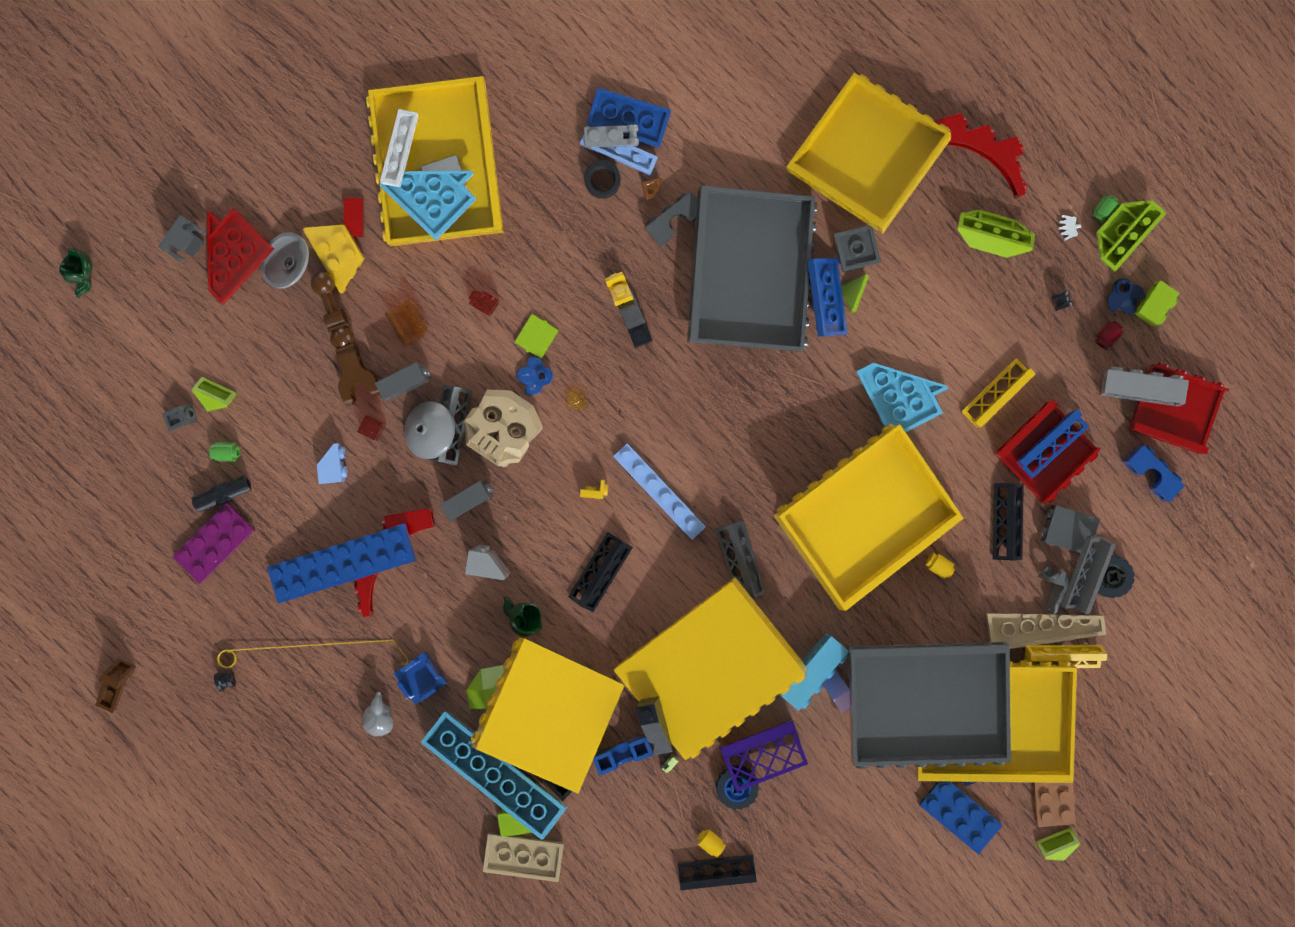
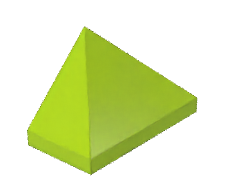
(853, 292)
(212, 394)
(1058, 845)

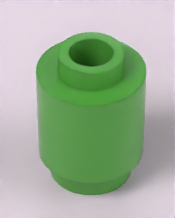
(1105, 208)
(224, 451)

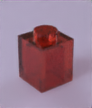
(371, 427)

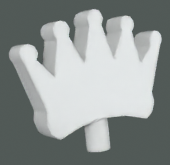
(1070, 227)

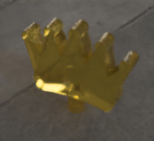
(575, 400)

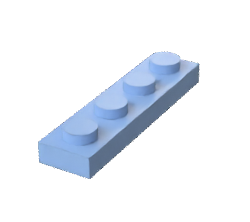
(628, 156)

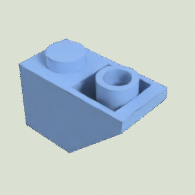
(331, 466)

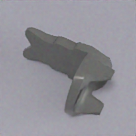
(1059, 586)

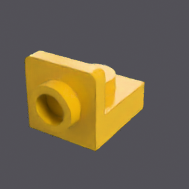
(618, 288)
(590, 491)

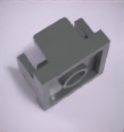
(182, 239)
(856, 248)

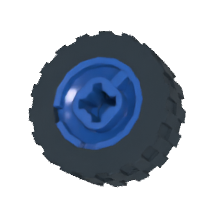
(727, 793)

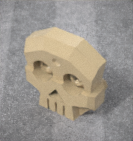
(510, 415)

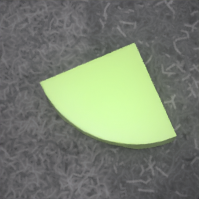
(670, 763)

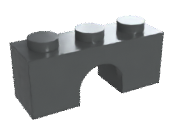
(659, 227)

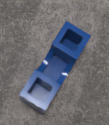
(1166, 484)
(614, 756)

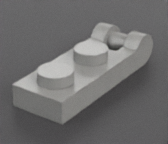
(610, 136)

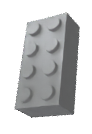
(1143, 387)

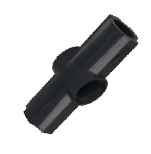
(221, 493)

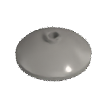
(286, 261)
(436, 433)

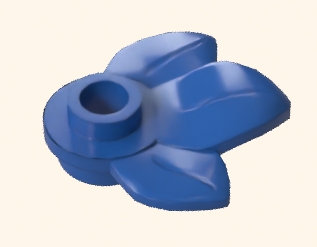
(531, 376)

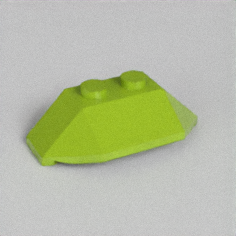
(1126, 230)
(995, 233)
(483, 686)

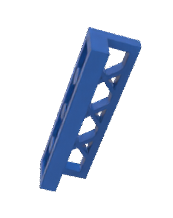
(1050, 437)

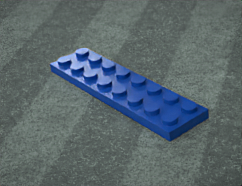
(341, 563)

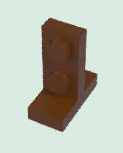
(113, 684)

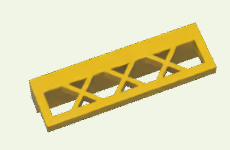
(1003, 398)
(1067, 653)

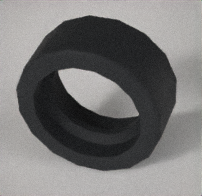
(609, 166)

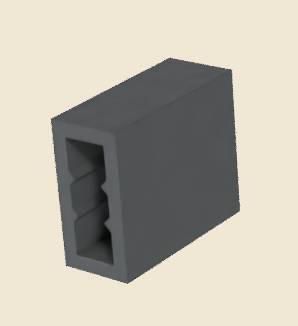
(403, 381)
(467, 500)
(1068, 528)

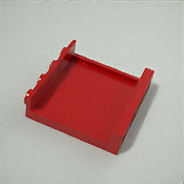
(1182, 425)
(1060, 469)

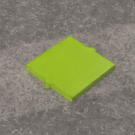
(536, 336)

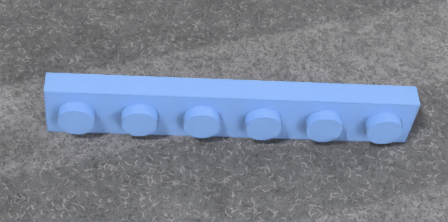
(659, 491)

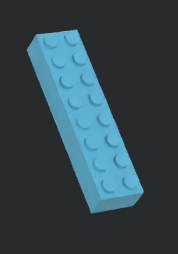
(497, 779)

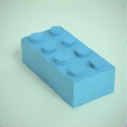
(821, 665)

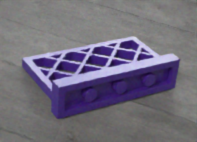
(759, 739)

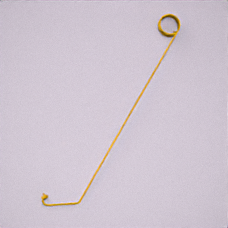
(235, 657)

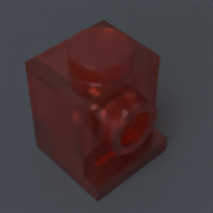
(483, 302)

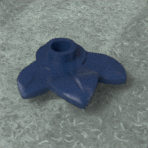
(1126, 299)

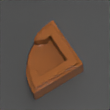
(651, 187)

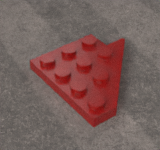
(232, 252)

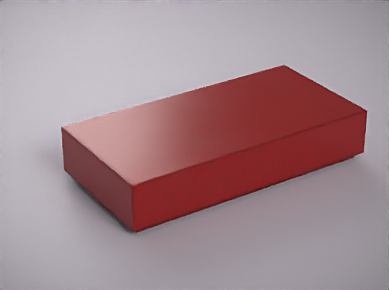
(354, 216)

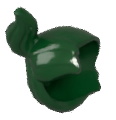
(76, 269)
(524, 617)

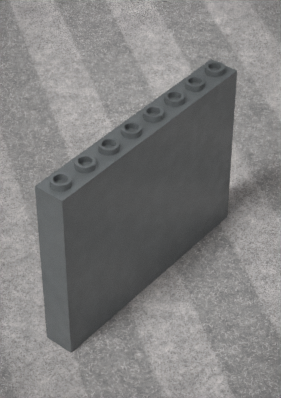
(751, 269)
(930, 704)

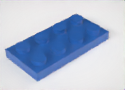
(620, 110)
(827, 297)
(960, 815)

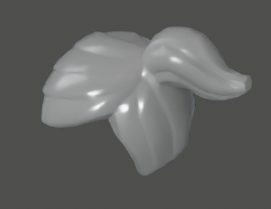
(377, 717)

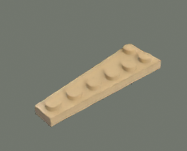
(1039, 629)

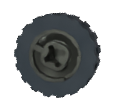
(1117, 578)

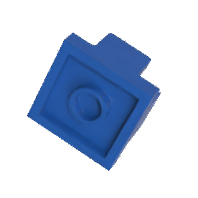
(419, 678)

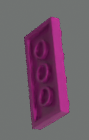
(214, 543)

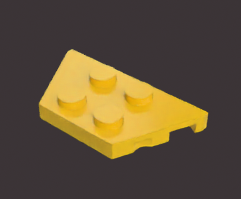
(336, 251)

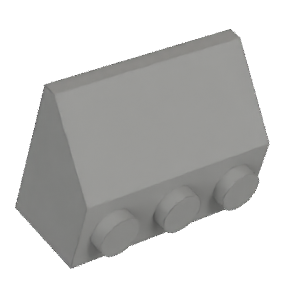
(485, 563)

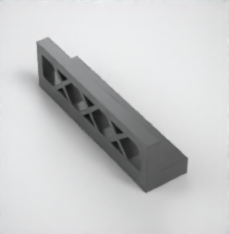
(449, 399)
(744, 558)
(1089, 575)

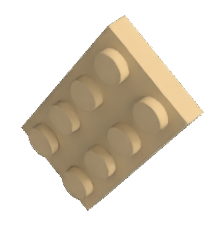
(523, 857)

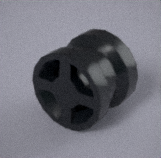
(1062, 300)
(224, 680)

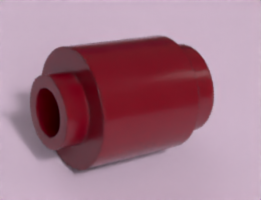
(1109, 334)

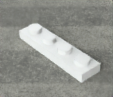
(399, 148)

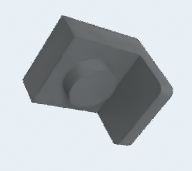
(179, 417)

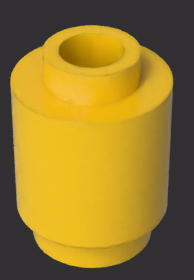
(940, 565)
(710, 843)

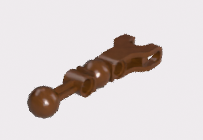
(342, 339)

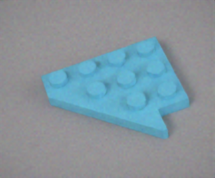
(433, 198)
(900, 396)

